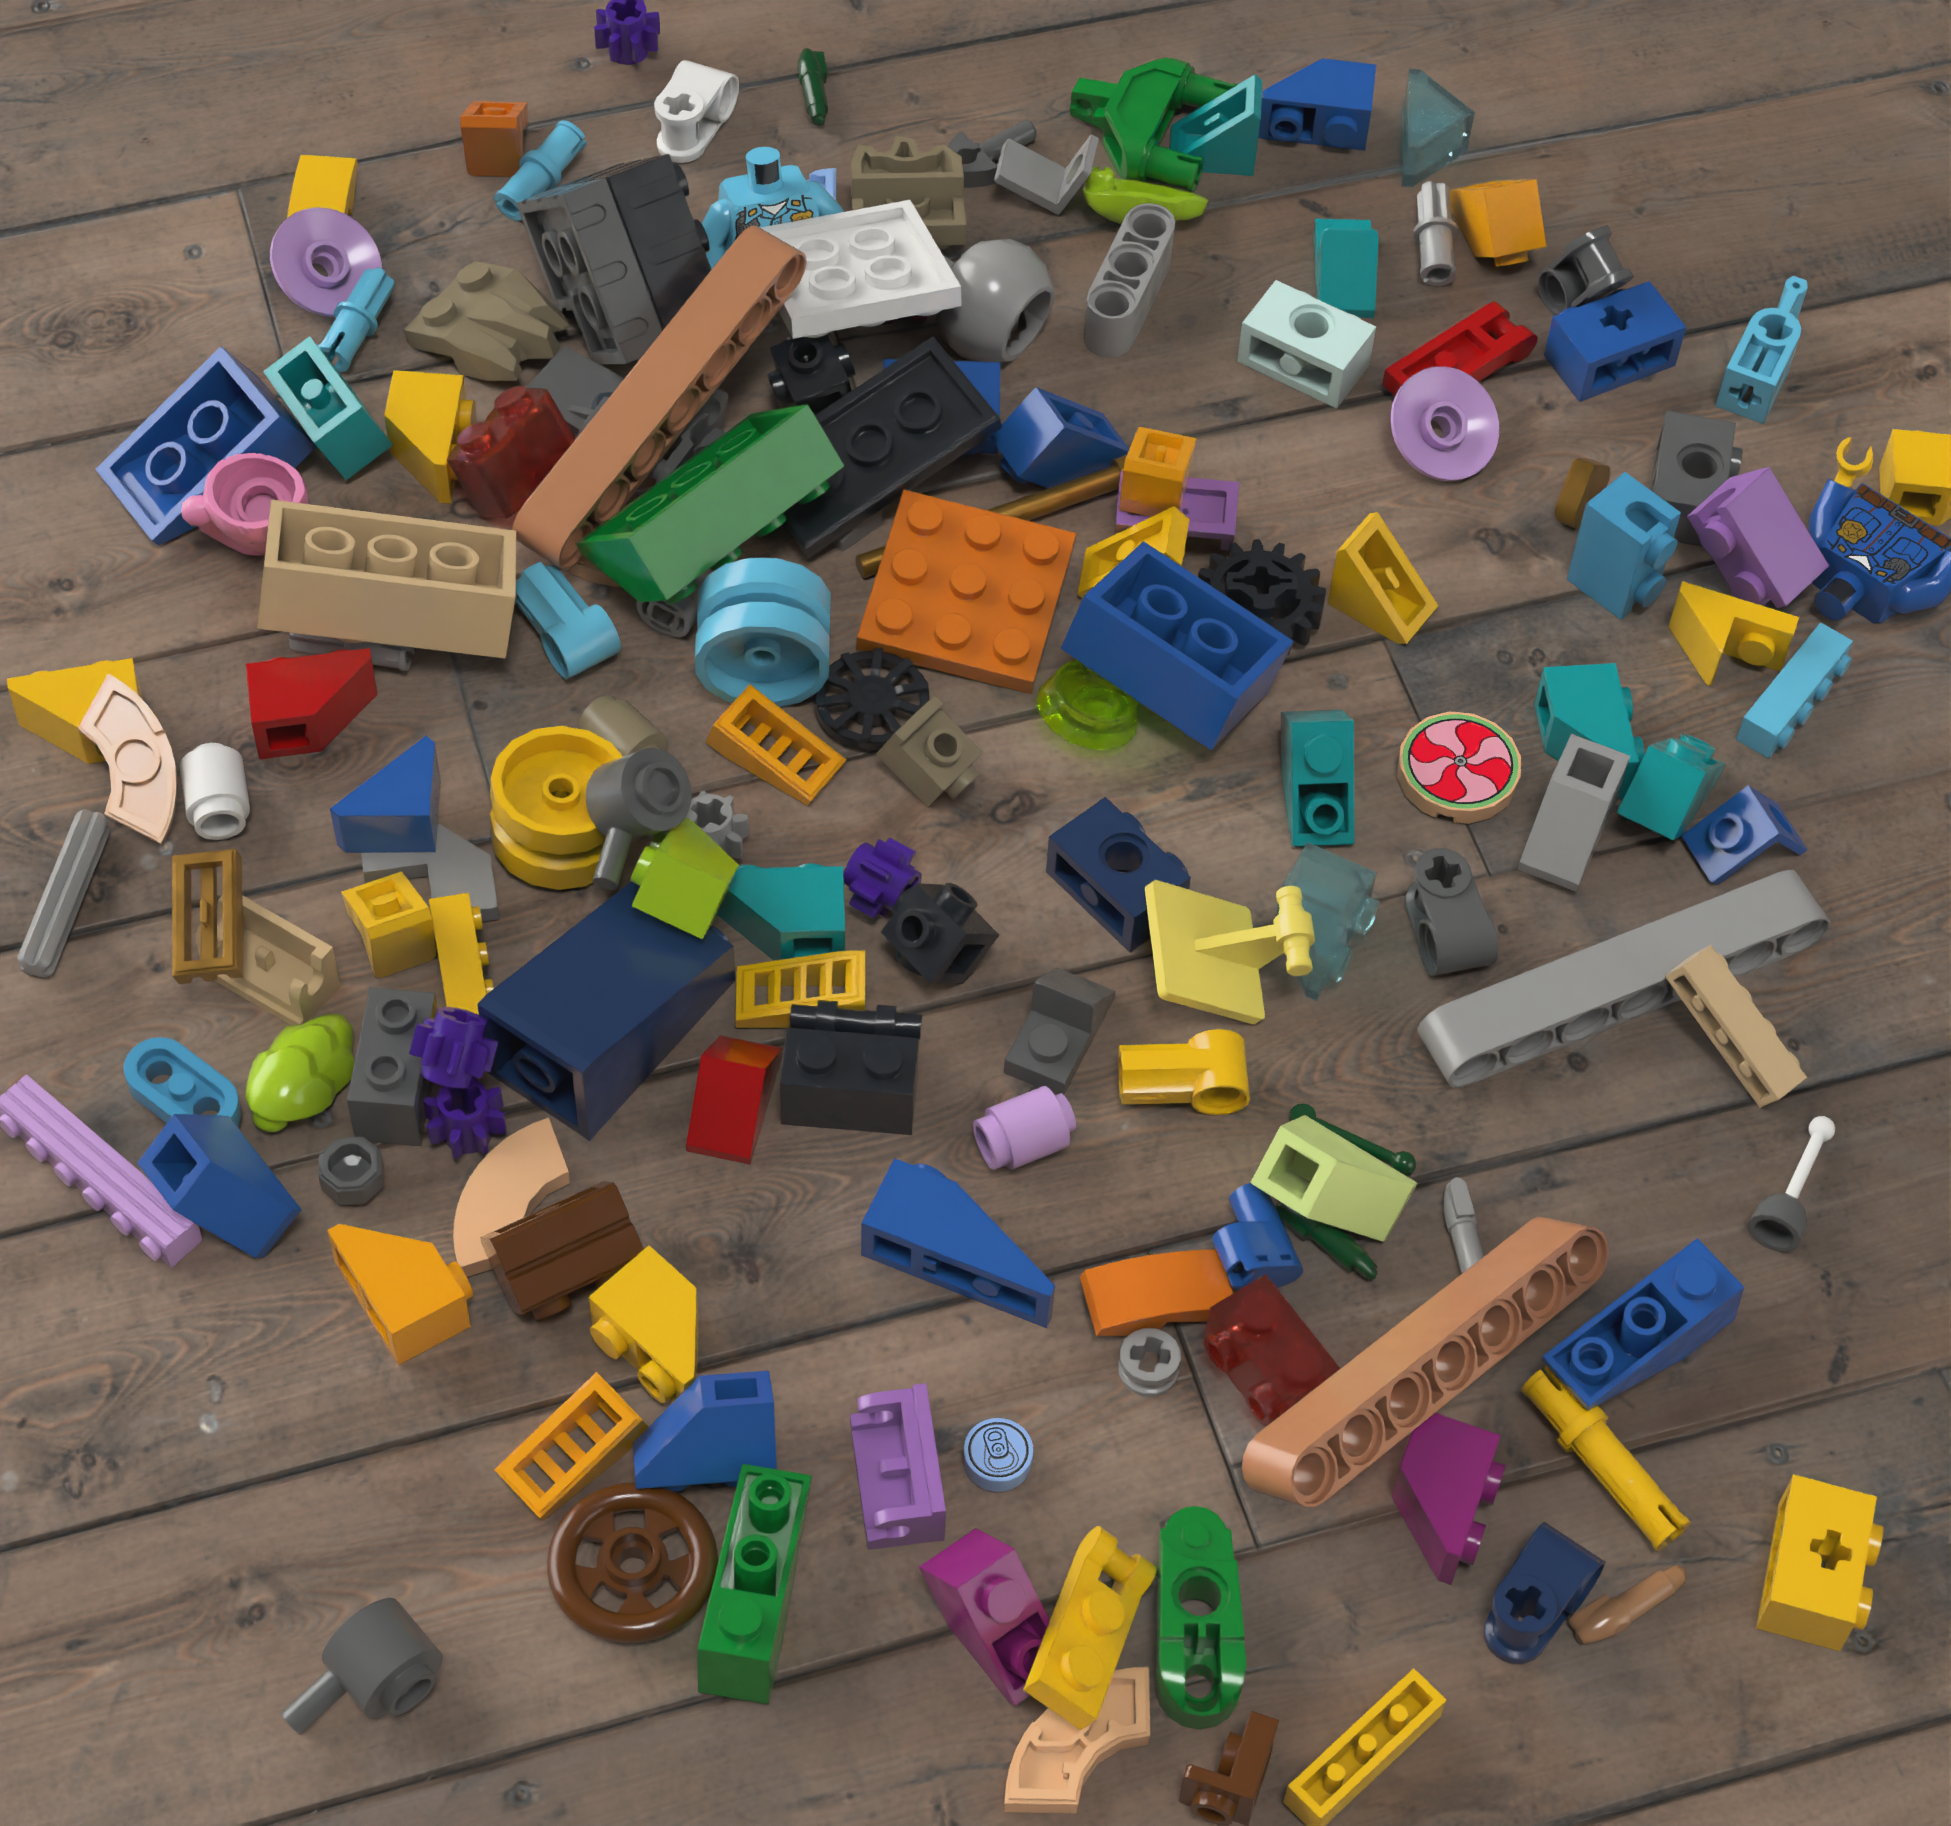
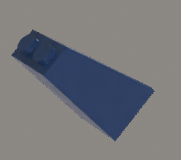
(602, 1010)

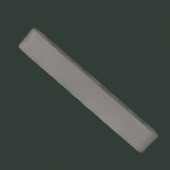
(1617, 978)

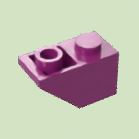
(1440, 1486)
(989, 1608)

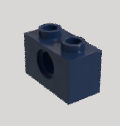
(1084, 864)

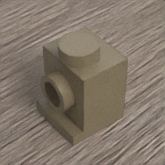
(931, 754)

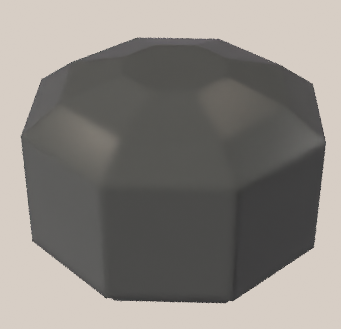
(351, 1170)

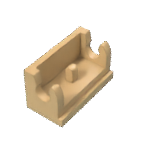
(282, 965)

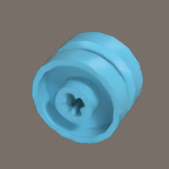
(763, 628)

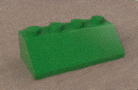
(714, 504)

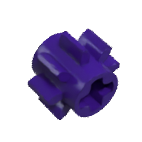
(627, 31)
(879, 876)
(453, 1047)
(465, 1117)

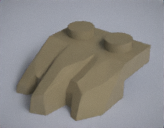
(926, 178)
(488, 323)

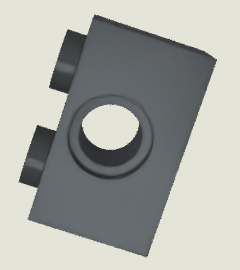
(1691, 463)
(387, 1080)

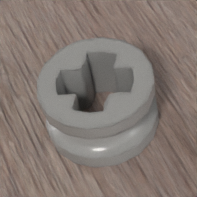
(1165, 1372)

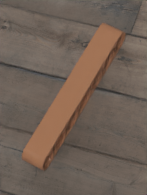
(660, 395)
(1424, 1361)

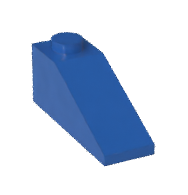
(944, 1237)

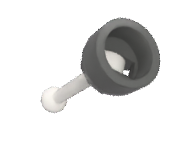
(1780, 1217)

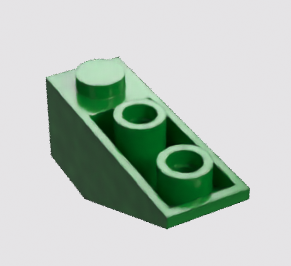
(753, 1585)

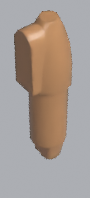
(1612, 1615)

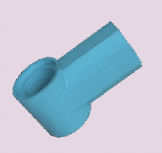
(569, 629)

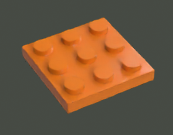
(967, 591)

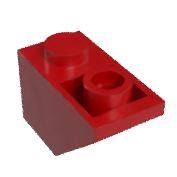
(307, 699)

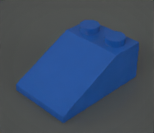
(208, 418)

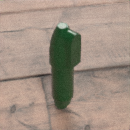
(812, 77)
(1331, 1239)

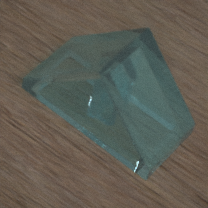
(1433, 128)

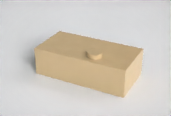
(388, 579)

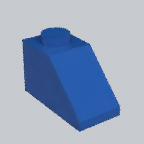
(1056, 440)

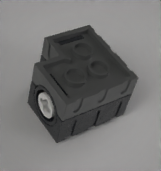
(619, 252)

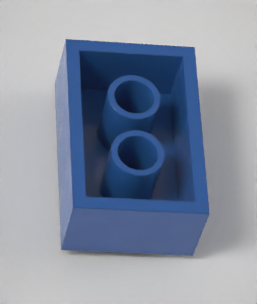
(1176, 645)

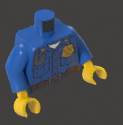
(1875, 550)

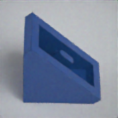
(394, 807)

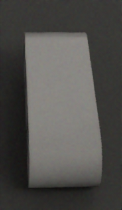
(1129, 280)

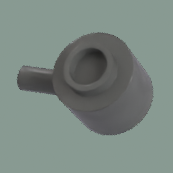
(634, 801)
(377, 1660)

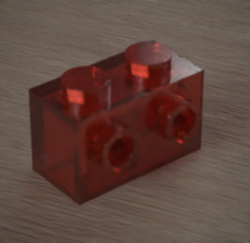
(1266, 1349)

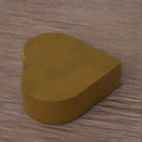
(1582, 483)

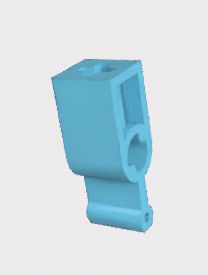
(1764, 356)

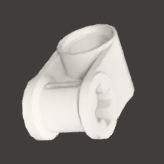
(693, 109)

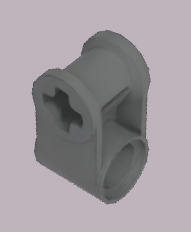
(1582, 272)
(1449, 914)

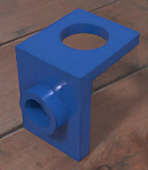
(1740, 833)

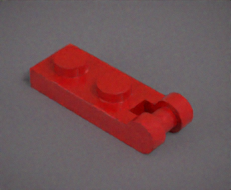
(1468, 347)

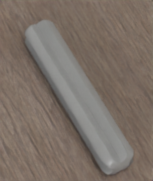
(63, 894)

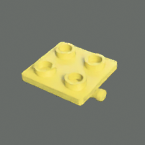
(1213, 955)

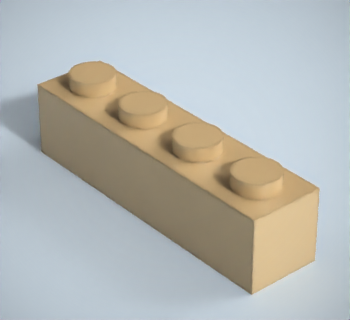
(1736, 1026)

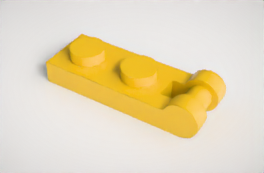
(1088, 1629)

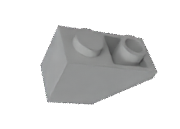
(1574, 812)

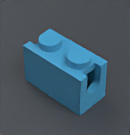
(1624, 546)

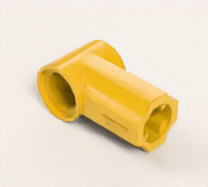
(1203, 1072)

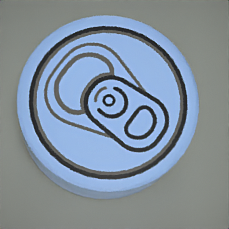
(998, 1454)

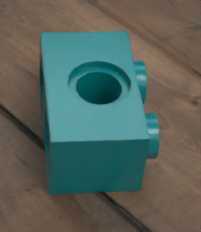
(327, 408)

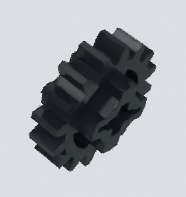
(1270, 587)

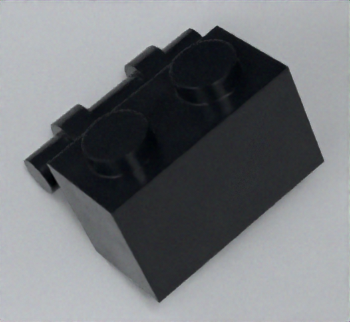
(850, 1068)

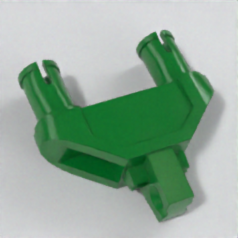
(1139, 114)

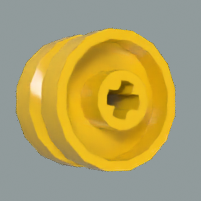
(540, 806)

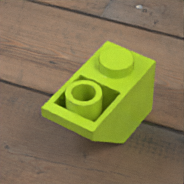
(683, 878)

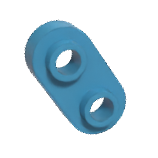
(189, 1090)

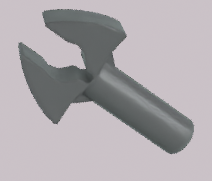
(981, 156)

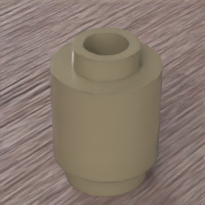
(621, 725)

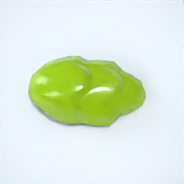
(1116, 197)
(300, 1071)

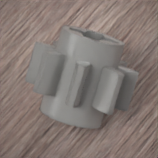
(718, 821)

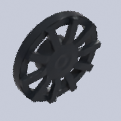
(870, 698)

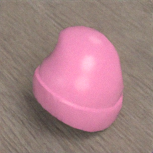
(239, 500)

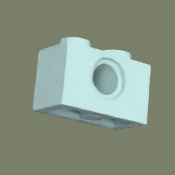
(1306, 344)

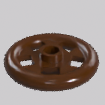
(637, 1618)

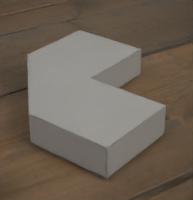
(452, 870)

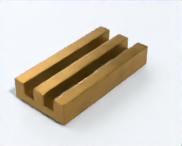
(209, 965)

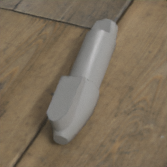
(1462, 1223)

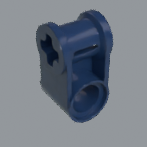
(1543, 1589)

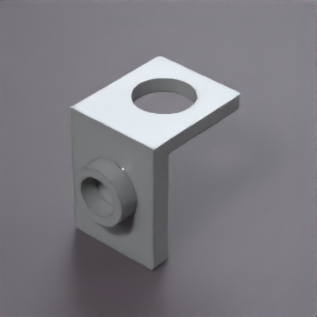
(1042, 179)

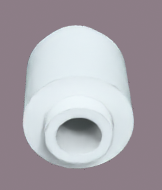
(215, 791)

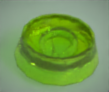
(1087, 708)

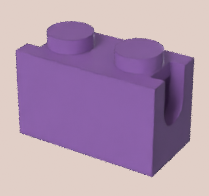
(1758, 539)

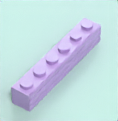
(97, 1170)

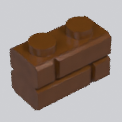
(562, 1249)

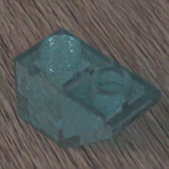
(1340, 905)

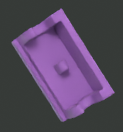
(1207, 504)
(898, 1468)

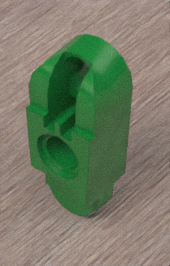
(1200, 1565)

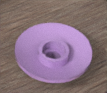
(325, 239)
(1461, 410)

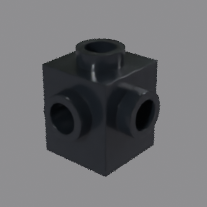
(810, 372)
(939, 932)

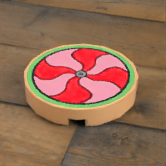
(1459, 767)

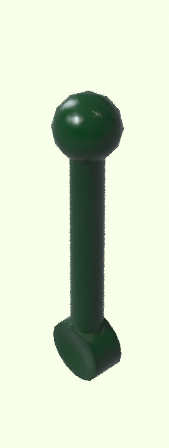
(1400, 1161)

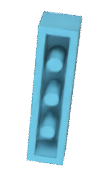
(1794, 690)

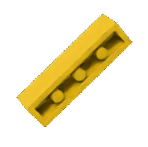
(459, 952)
(1364, 1750)

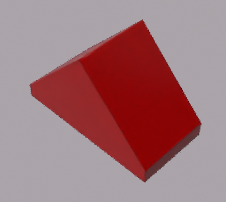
(732, 1098)

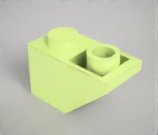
(1332, 1180)

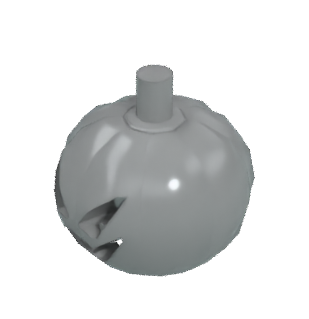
(997, 286)

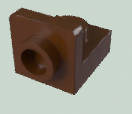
(1235, 1787)

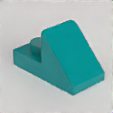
(1346, 264)

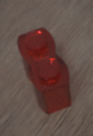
(511, 451)

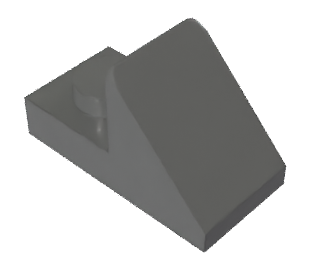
(1058, 1030)

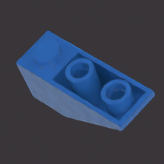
(1648, 1327)

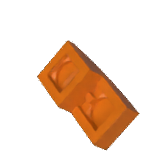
(1154, 1291)

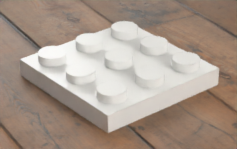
(865, 270)

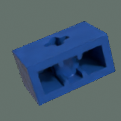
(1614, 340)

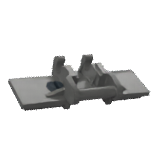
(584, 386)

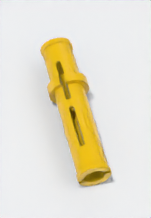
(1607, 1459)

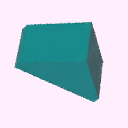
(1224, 130)

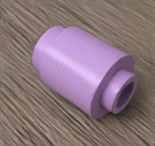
(1024, 1128)

